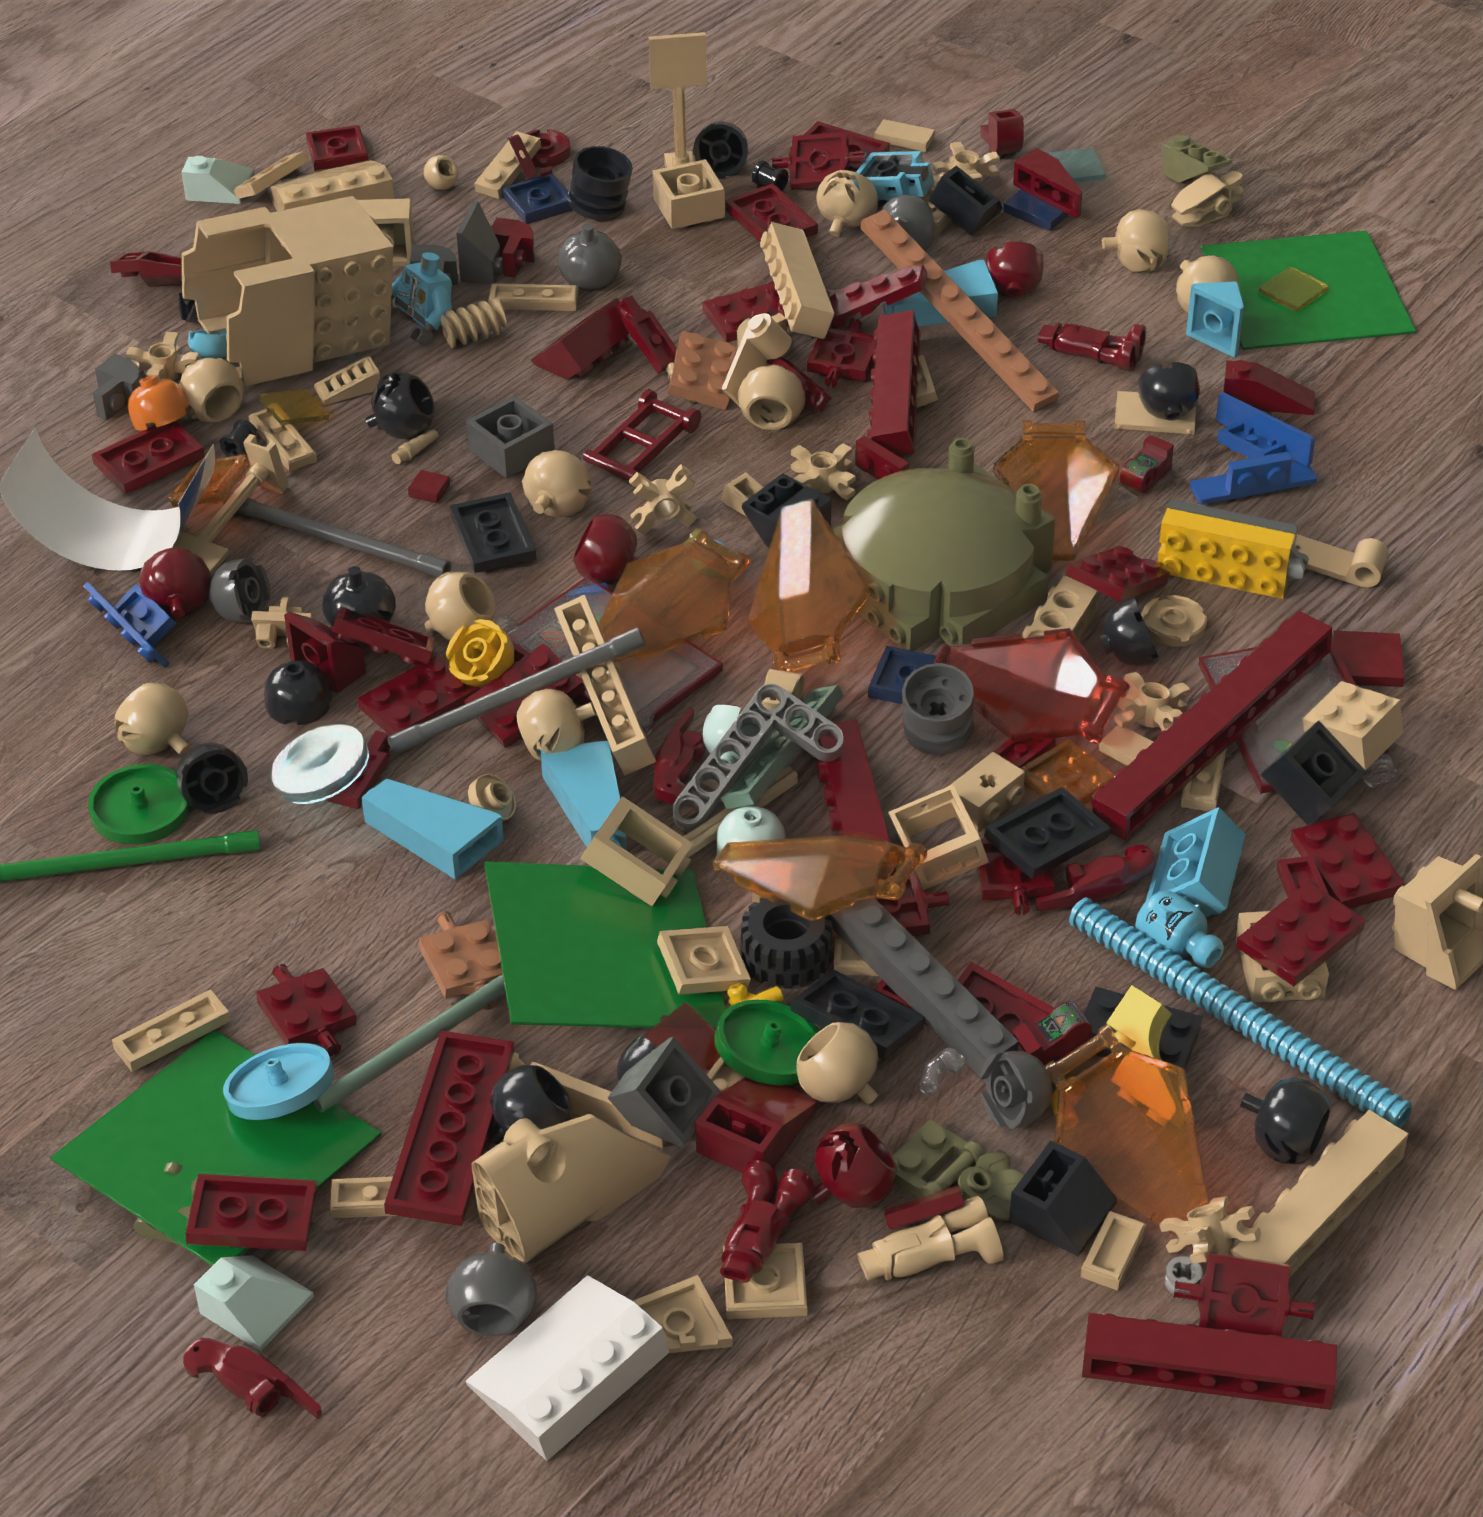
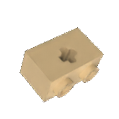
(990, 789)

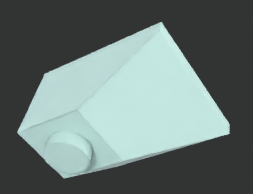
(213, 179)
(249, 1298)

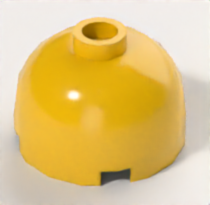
(480, 653)

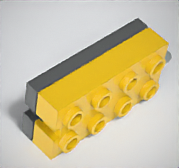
(1229, 549)

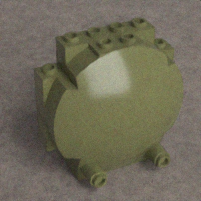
(948, 551)

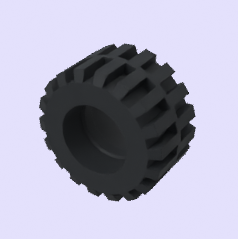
(784, 945)

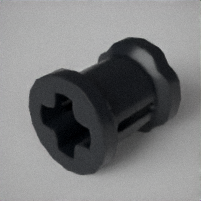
(766, 175)
(232, 443)

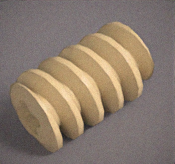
(473, 321)

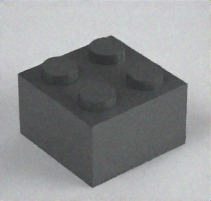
(509, 436)

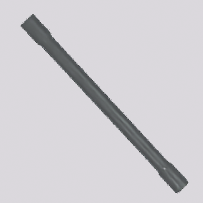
(422, 562)
(419, 733)

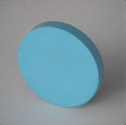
(278, 1081)

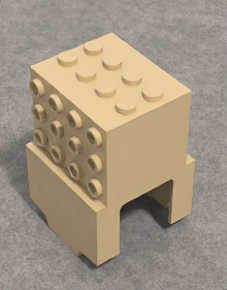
(291, 285)

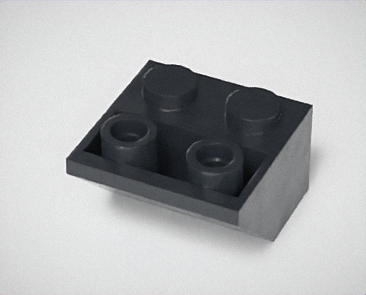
(965, 200)
(766, 505)
(1061, 1199)

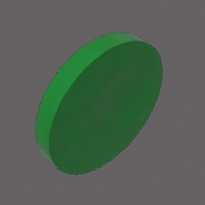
(137, 804)
(763, 1040)

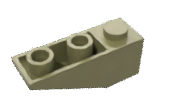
(1189, 159)

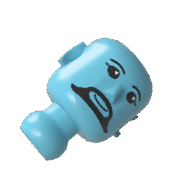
(1179, 927)

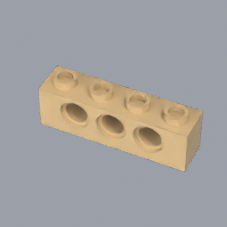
(1067, 606)

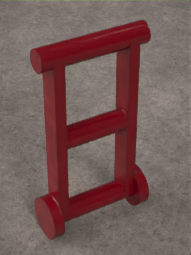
(647, 404)

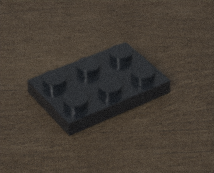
(492, 532)
(1047, 832)
(847, 1001)
(1177, 1035)

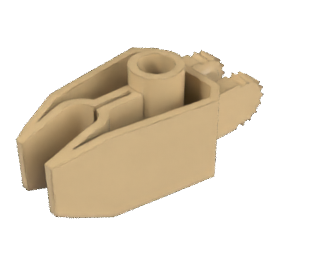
(1207, 199)

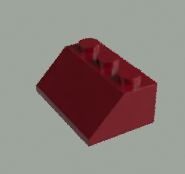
(585, 343)

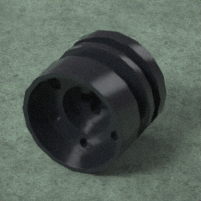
(599, 183)

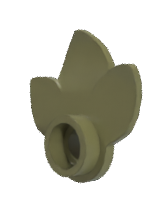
(995, 1183)

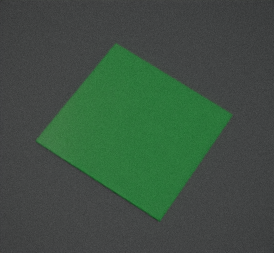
(1358, 299)
(588, 948)
(187, 1122)

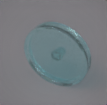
(319, 764)

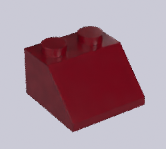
(316, 643)

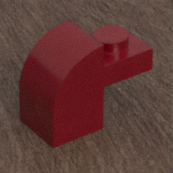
(1004, 131)
(515, 243)

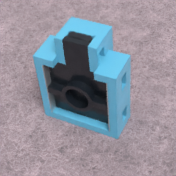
(897, 174)

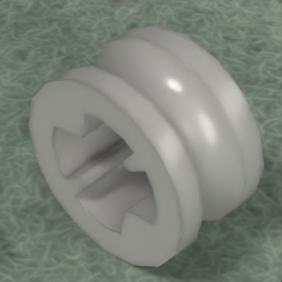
(1182, 1266)

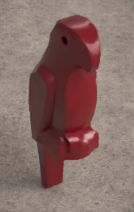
(676, 759)
(1101, 878)
(246, 1375)

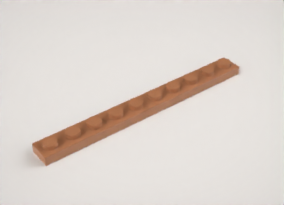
(962, 313)

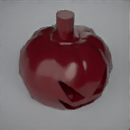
(605, 548)
(176, 581)
(853, 1167)

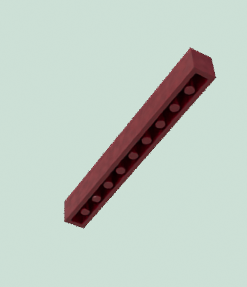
(1211, 724)

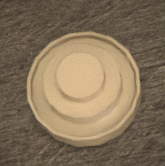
(493, 795)

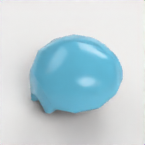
(208, 344)

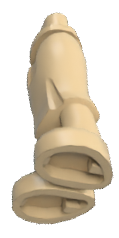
(931, 1243)

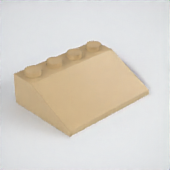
(362, 180)

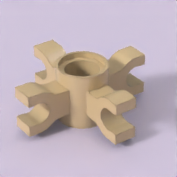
(968, 162)
(163, 358)
(824, 470)
(662, 499)
(1151, 703)
(1210, 1229)

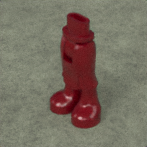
(1096, 344)
(760, 1222)

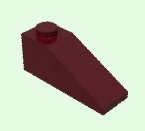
(1048, 181)
(1266, 389)

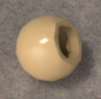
(441, 172)

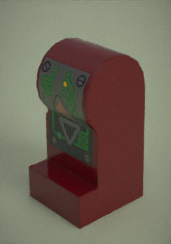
(1148, 464)
(1054, 1032)

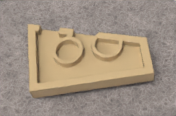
(687, 1316)

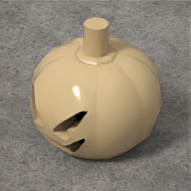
(845, 203)
(1140, 241)
(1203, 270)
(212, 389)
(772, 391)
(557, 484)
(457, 601)
(152, 720)
(552, 722)
(838, 1064)

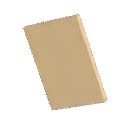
(1133, 416)

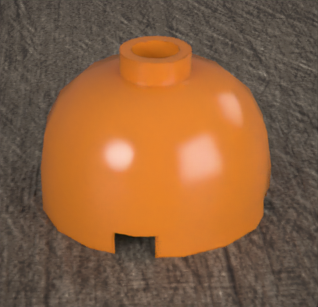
(156, 403)

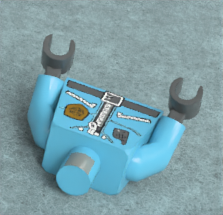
(423, 295)

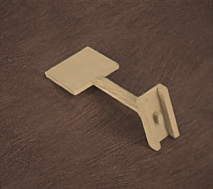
(675, 64)
(265, 472)

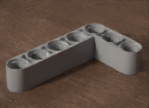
(747, 747)

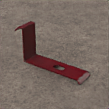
(526, 163)

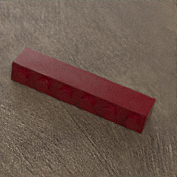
(895, 382)
(850, 786)
(1210, 1360)

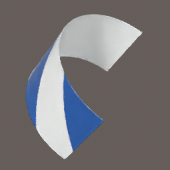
(88, 526)

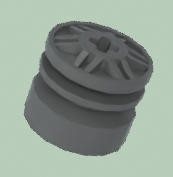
(938, 708)

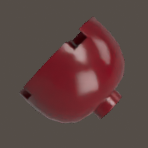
(1015, 268)

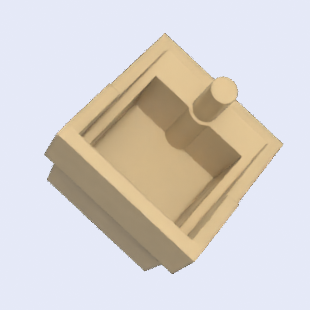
(1442, 919)

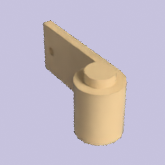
(761, 342)
(1358, 568)

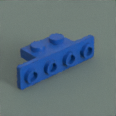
(1259, 433)
(1253, 477)
(139, 616)

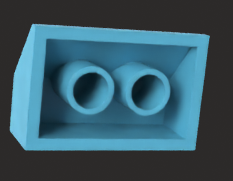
(1200, 861)

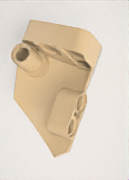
(556, 1178)

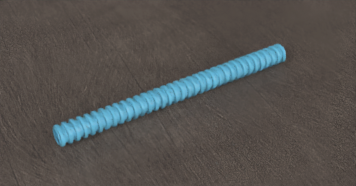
(1236, 1011)

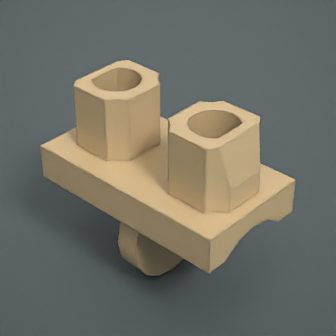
(272, 623)

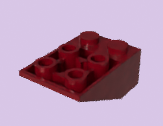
(752, 1123)

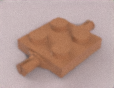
(462, 956)

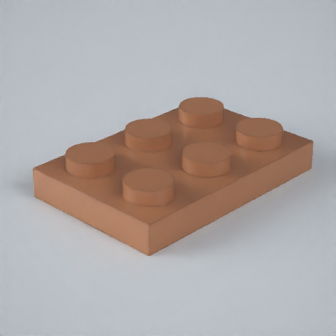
(701, 369)

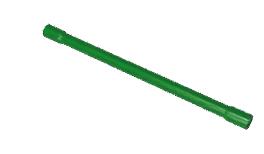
(230, 844)

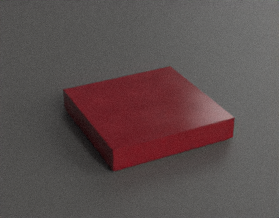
(336, 147)
(1371, 657)

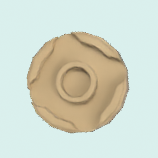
(1174, 621)

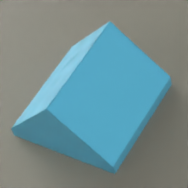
(1216, 315)

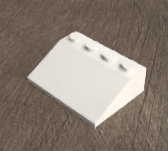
(570, 1365)

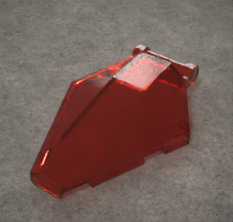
(1037, 685)

